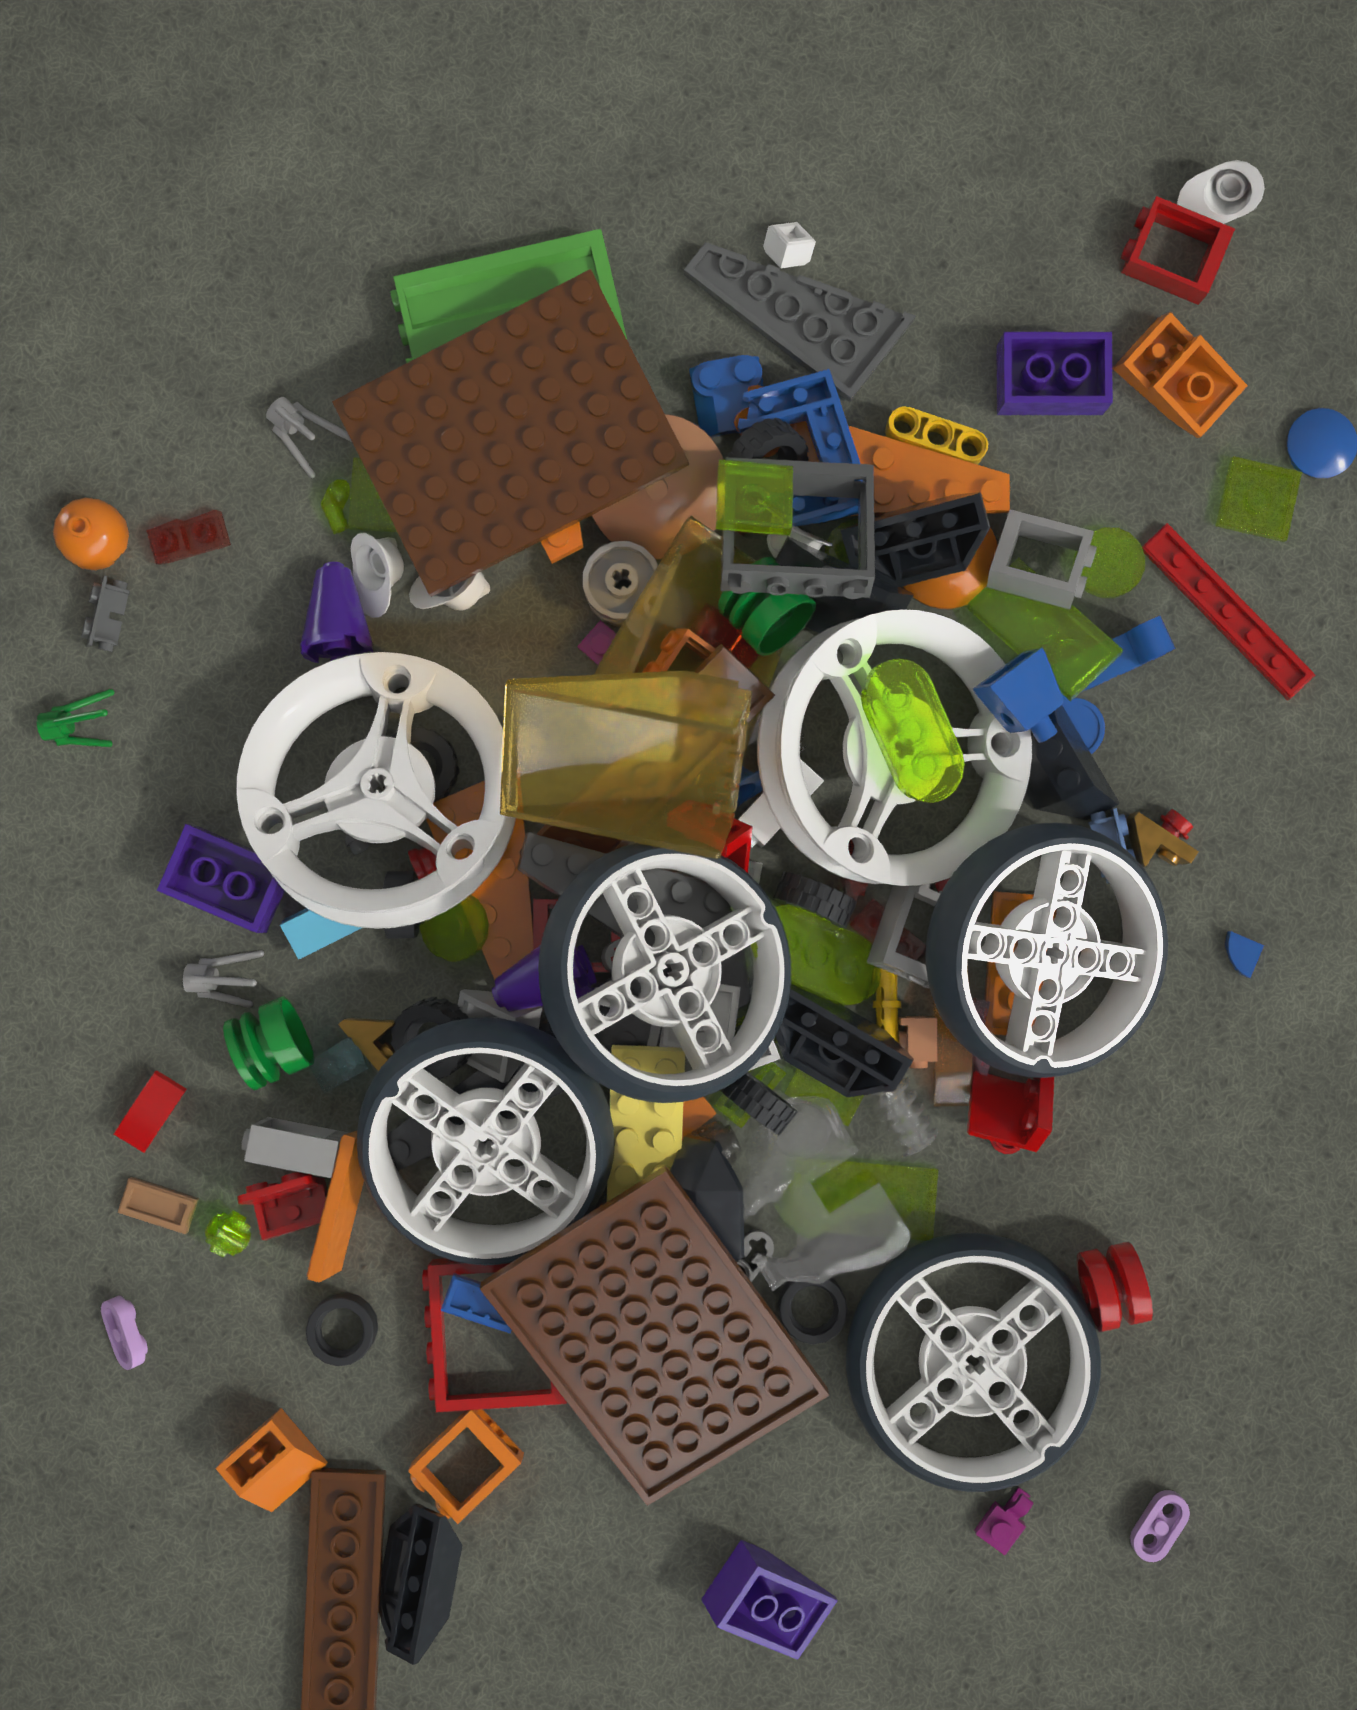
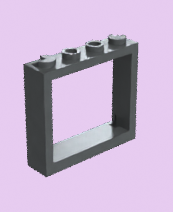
(820, 480)

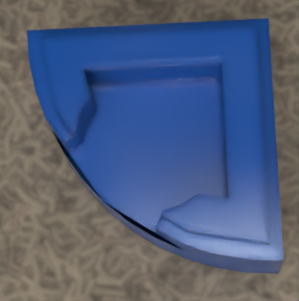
(1242, 953)

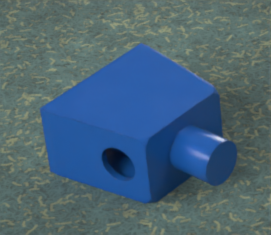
(1023, 694)

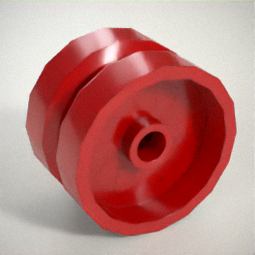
(1114, 1286)

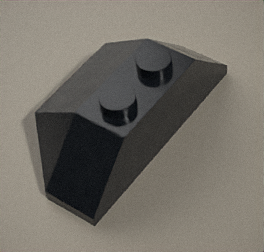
(924, 539)
(839, 609)
(1065, 774)
(840, 1046)
(713, 1189)
(418, 1581)

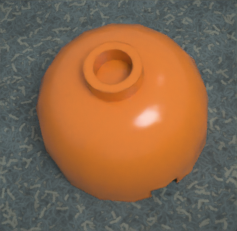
(90, 533)

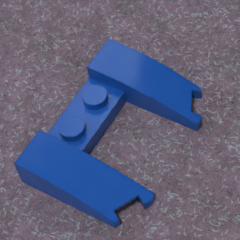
(816, 401)

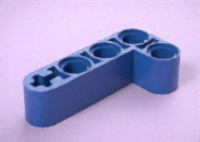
(1139, 646)

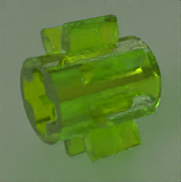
(227, 1233)

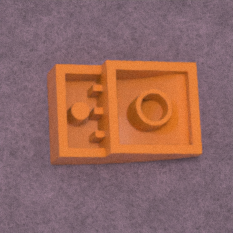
(1180, 375)

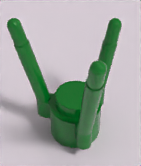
(60, 723)

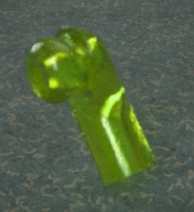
(334, 503)

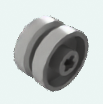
(608, 567)

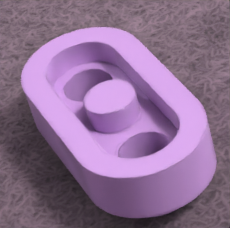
(123, 1332)
(1163, 1526)

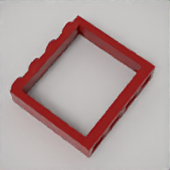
(437, 1350)

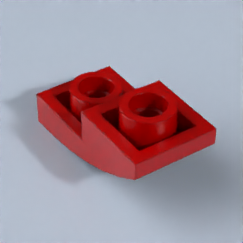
(150, 1111)

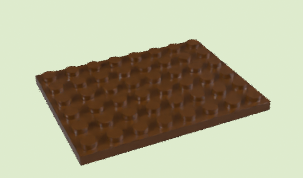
(510, 433)
(655, 1336)

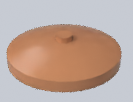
(659, 511)

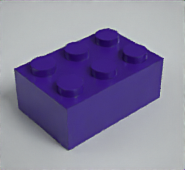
(1054, 373)
(222, 879)

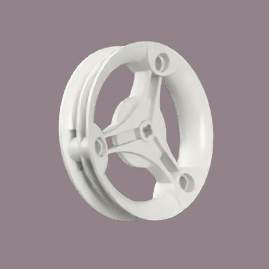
(1002, 766)
(356, 775)

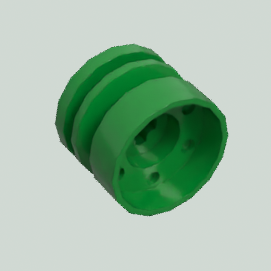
(767, 619)
(264, 1045)

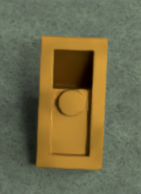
(1148, 837)
(365, 1036)

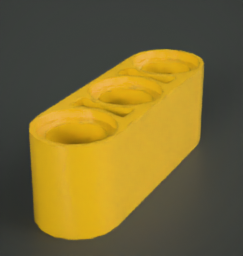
(925, 423)

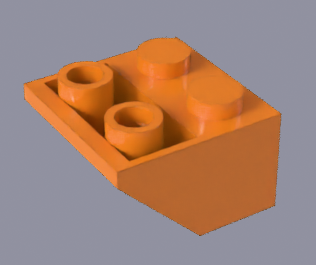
(271, 1462)

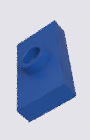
(468, 1302)

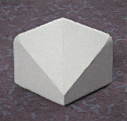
(788, 244)

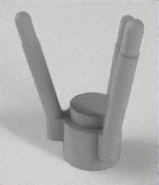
(289, 419)
(204, 978)

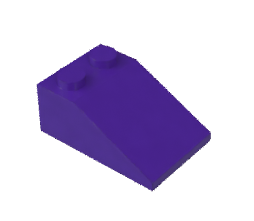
(767, 1601)

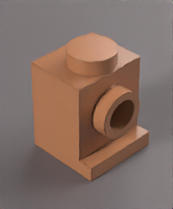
(919, 1039)

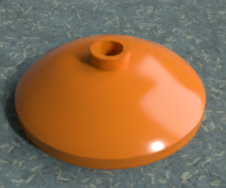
(960, 587)

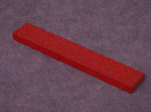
(1227, 612)

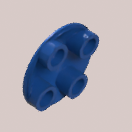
(1322, 443)

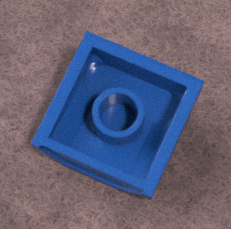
(720, 389)

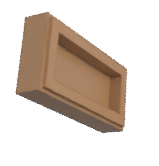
(158, 1205)

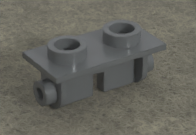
(106, 600)

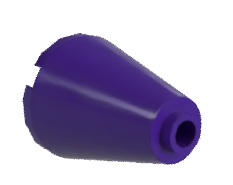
(334, 617)
(519, 984)

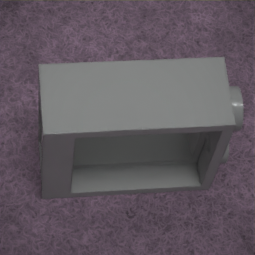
(1036, 586)
(890, 931)
(292, 1146)

